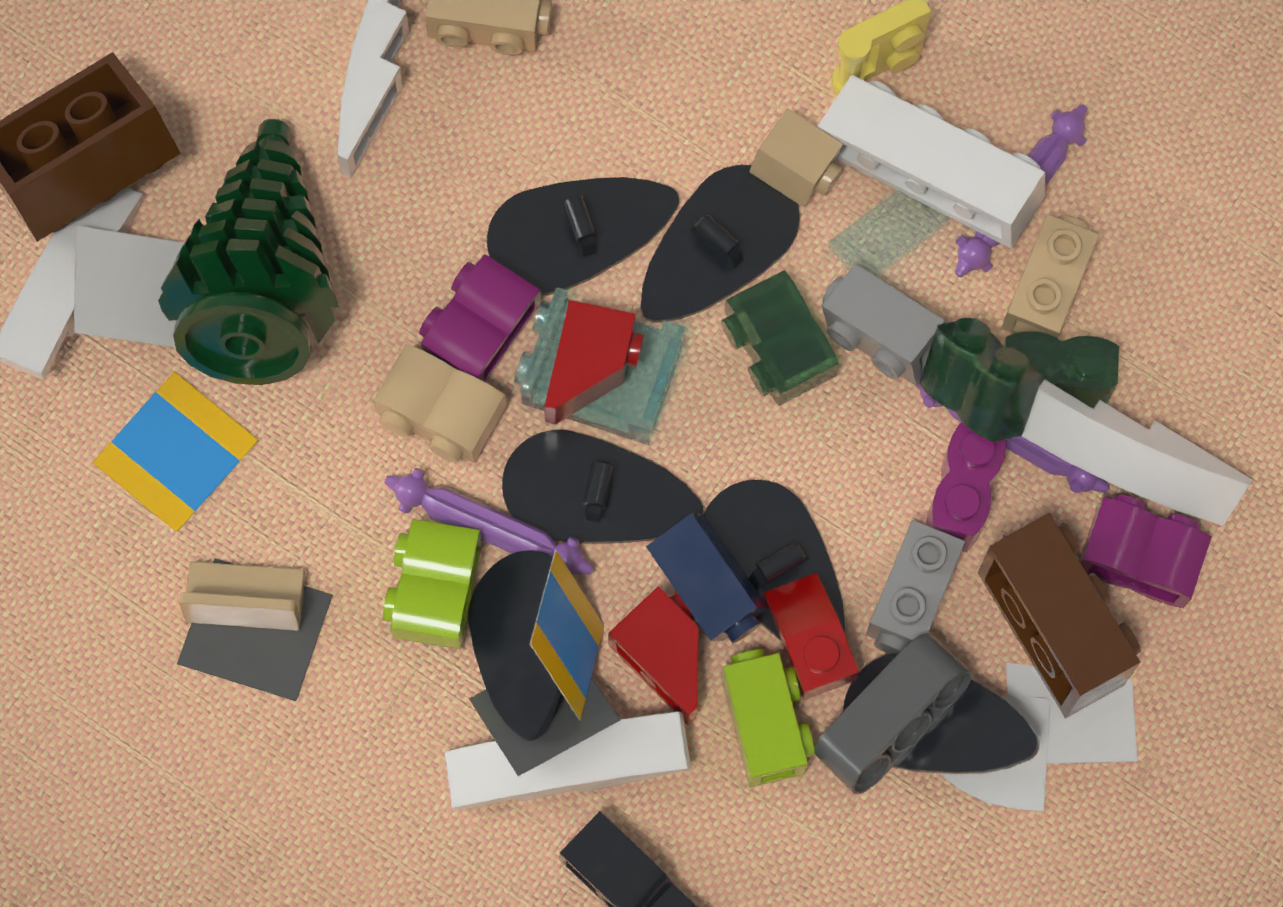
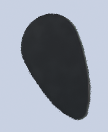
(577, 228)
(718, 244)
(592, 490)
(772, 540)
(501, 631)
(971, 737)

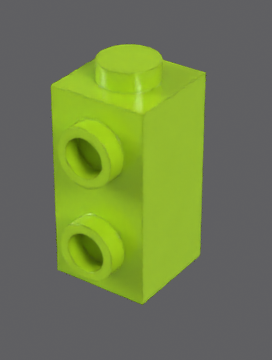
(764, 717)

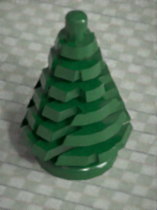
(252, 272)

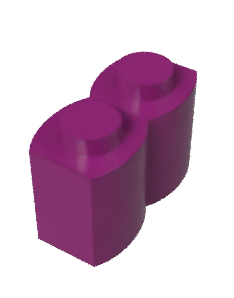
(481, 318)
(965, 485)
(1145, 551)

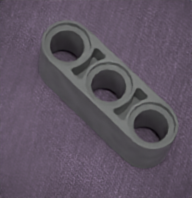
(892, 713)

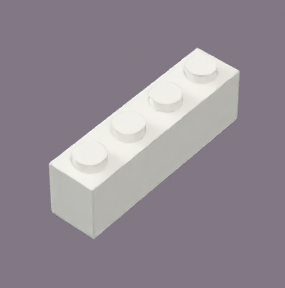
(934, 160)

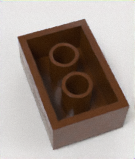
(80, 146)
(1059, 614)

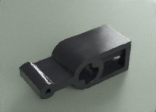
(618, 868)

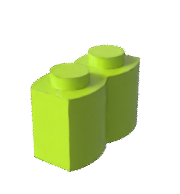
(434, 584)

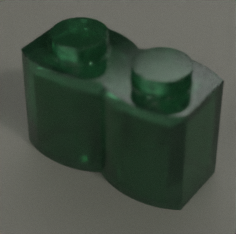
(780, 338)
(1079, 366)
(980, 379)

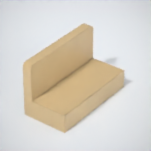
(243, 596)

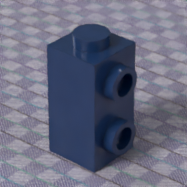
(708, 579)

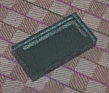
(887, 233)

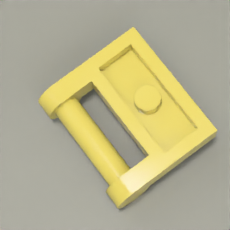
(882, 43)

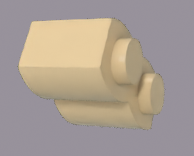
(438, 404)

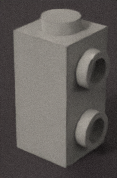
(881, 323)
(914, 587)

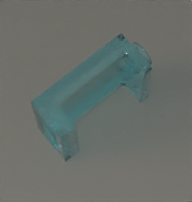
(624, 411)

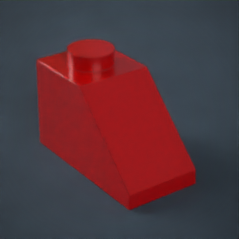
(590, 357)
(812, 636)
(662, 649)

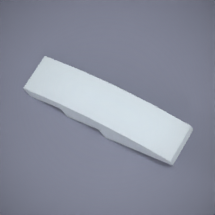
(370, 80)
(46, 302)
(1134, 458)
(613, 757)

